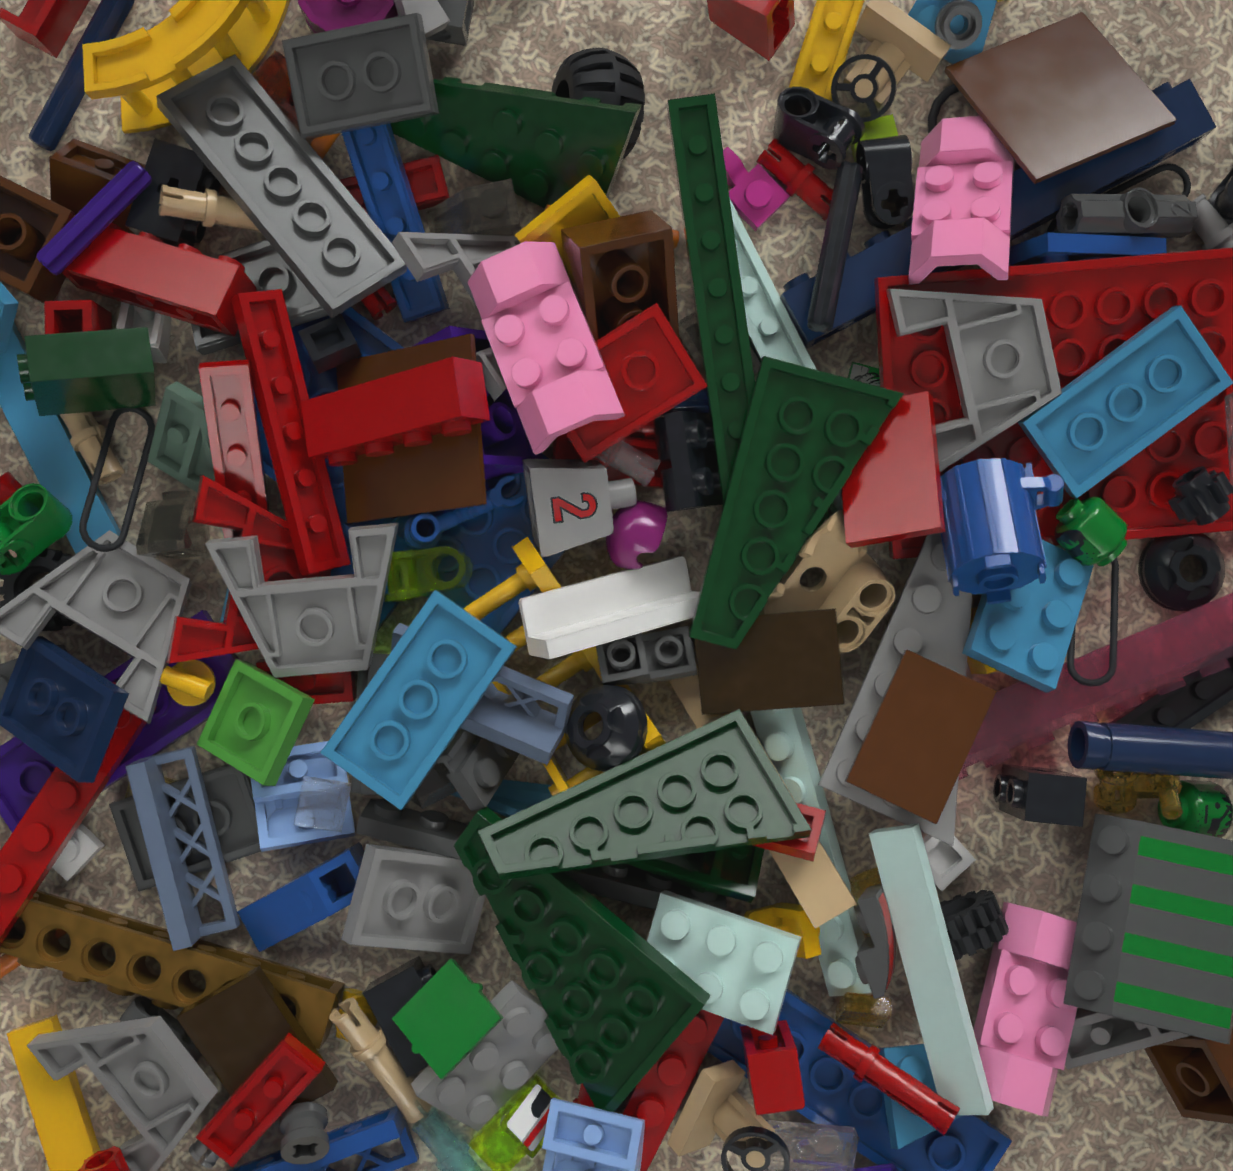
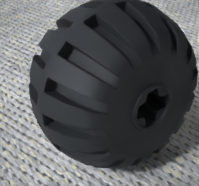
(603, 76)

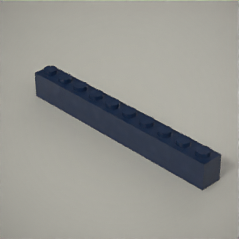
(1031, 208)

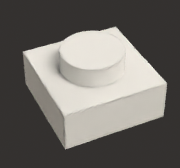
(77, 853)
(946, 860)

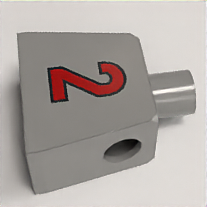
(572, 502)

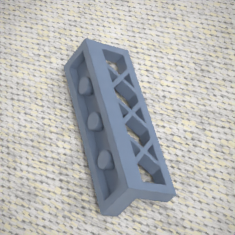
(517, 718)
(166, 851)

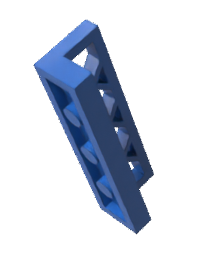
(351, 1140)

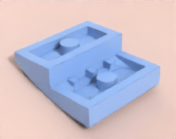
(277, 804)
(591, 1139)

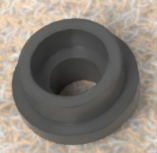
(972, 23)

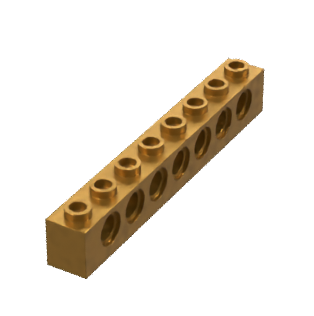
(134, 940)

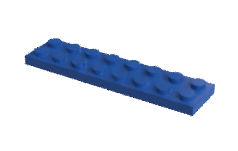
(841, 1100)

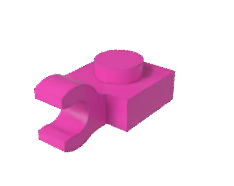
(752, 193)

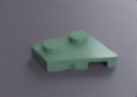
(181, 437)

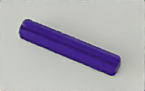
(94, 218)

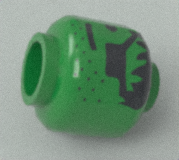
(1090, 531)
(1204, 809)

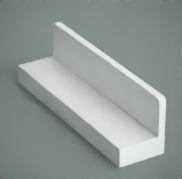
(607, 608)

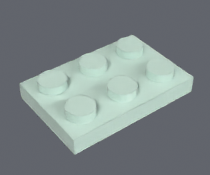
(728, 956)

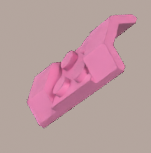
(962, 200)
(542, 342)
(1021, 1012)

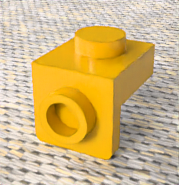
(792, 920)

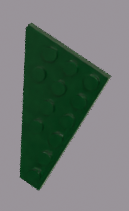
(603, 986)

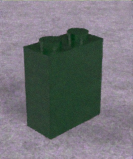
(88, 371)

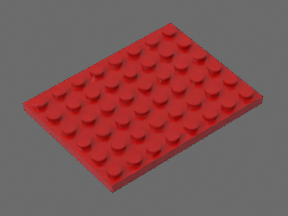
(1088, 315)

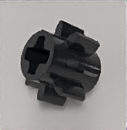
(1201, 496)

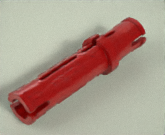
(888, 1078)

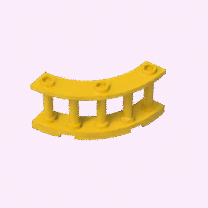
(176, 49)
(530, 575)

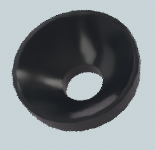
(1161, 575)
(622, 731)

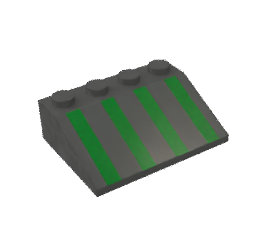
(1156, 929)

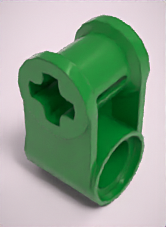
(29, 525)

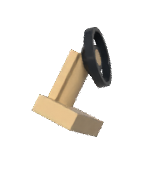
(896, 47)
(720, 1109)

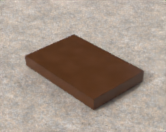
(920, 736)

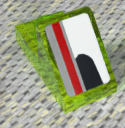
(516, 1128)

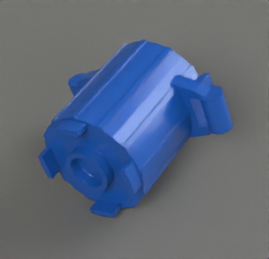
(993, 526)

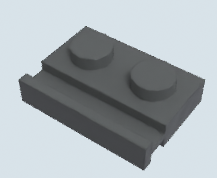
(476, 767)

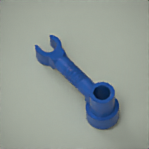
(450, 518)

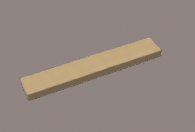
(813, 883)

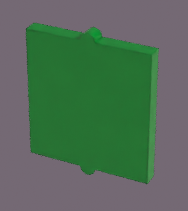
(447, 1018)

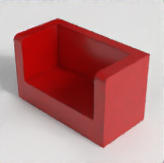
(45, 23)
(773, 1069)

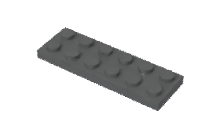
(282, 185)

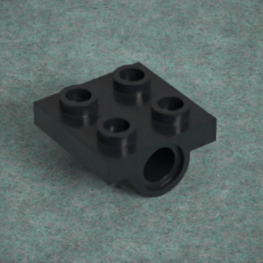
(689, 445)

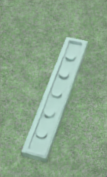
(931, 968)

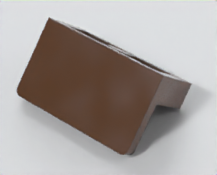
(81, 172)

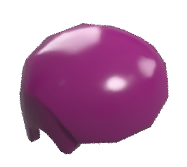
(635, 532)

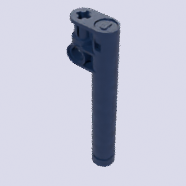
(1151, 749)

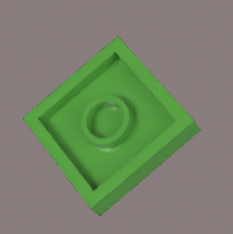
(255, 722)

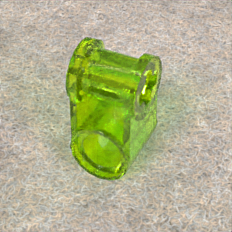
(416, 575)

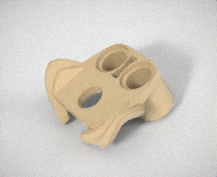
(842, 586)

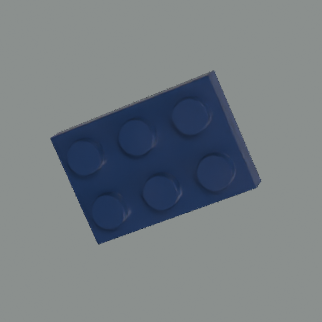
(61, 709)

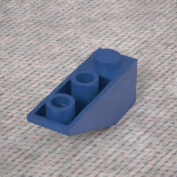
(303, 899)

